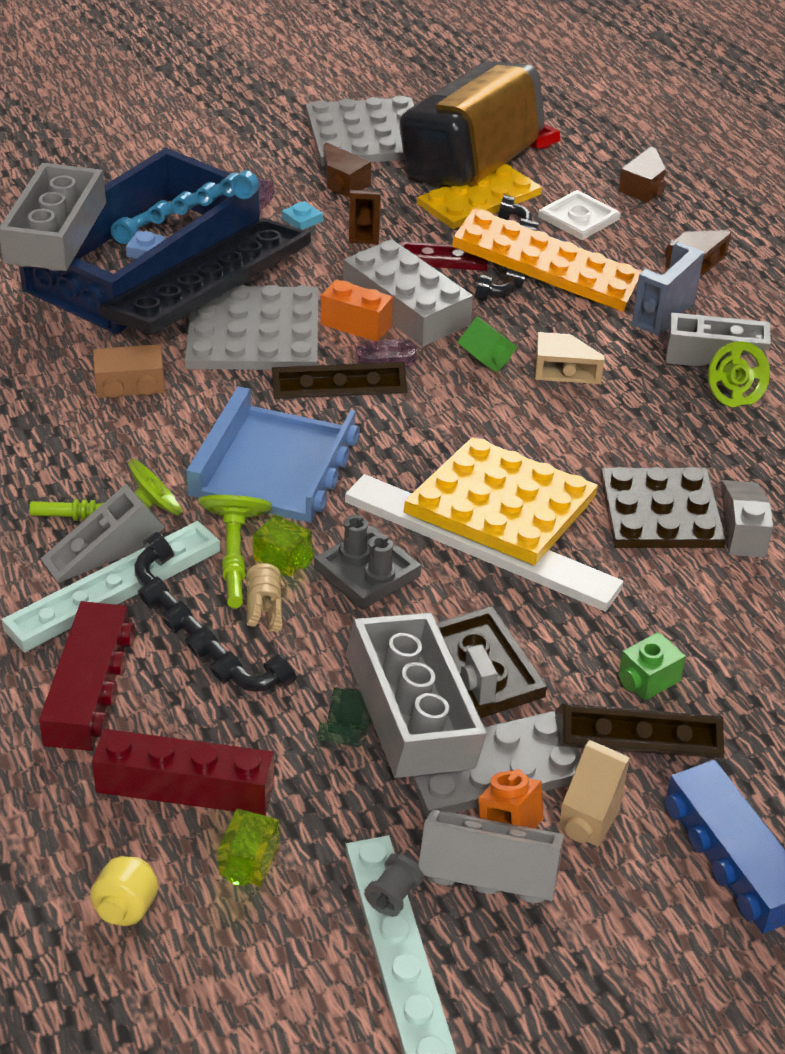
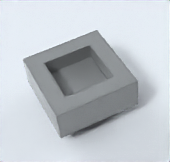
(479, 675)

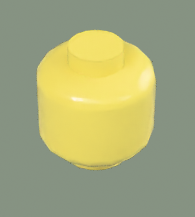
(124, 890)

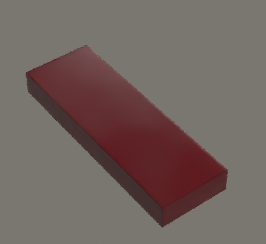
(445, 256)

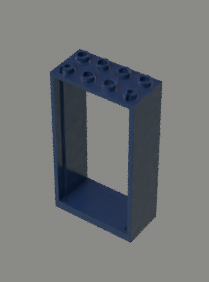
(155, 179)

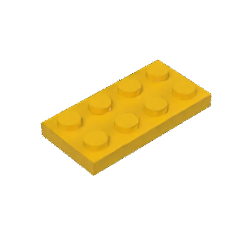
(455, 203)

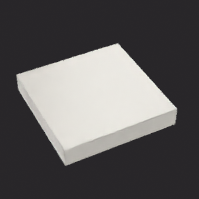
(579, 214)

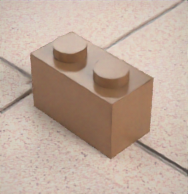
(128, 371)

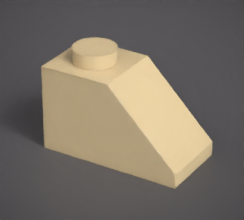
(567, 359)
(594, 794)

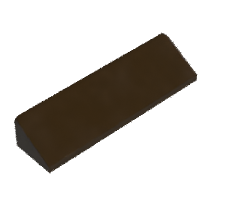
(339, 380)
(641, 730)

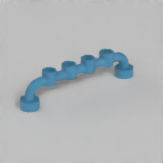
(239, 184)

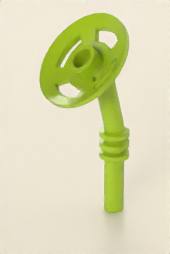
(736, 371)
(149, 489)
(234, 511)

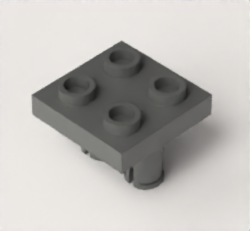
(366, 564)

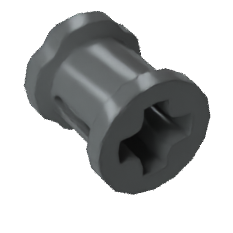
(393, 885)

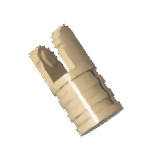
(264, 595)

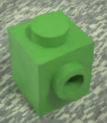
(487, 344)
(651, 666)

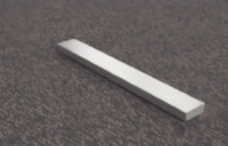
(551, 571)

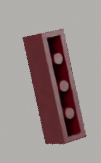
(87, 676)
(183, 771)

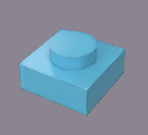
(302, 215)

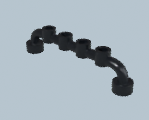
(513, 278)
(201, 638)

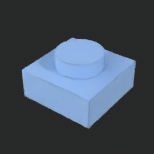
(142, 243)

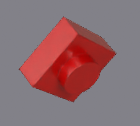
(546, 137)

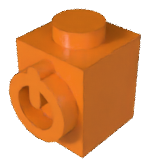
(512, 799)

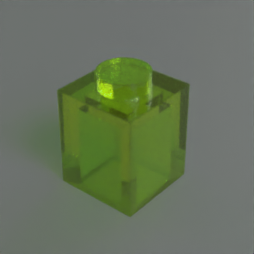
(283, 545)
(248, 848)

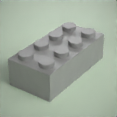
(52, 217)
(423, 299)
(414, 695)

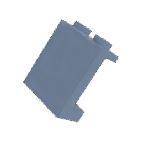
(667, 293)

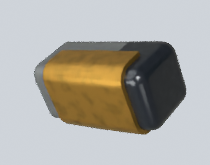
(473, 124)

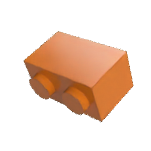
(356, 310)

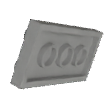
(519, 744)

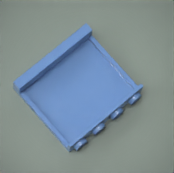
(272, 457)

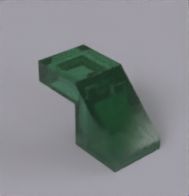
(347, 718)

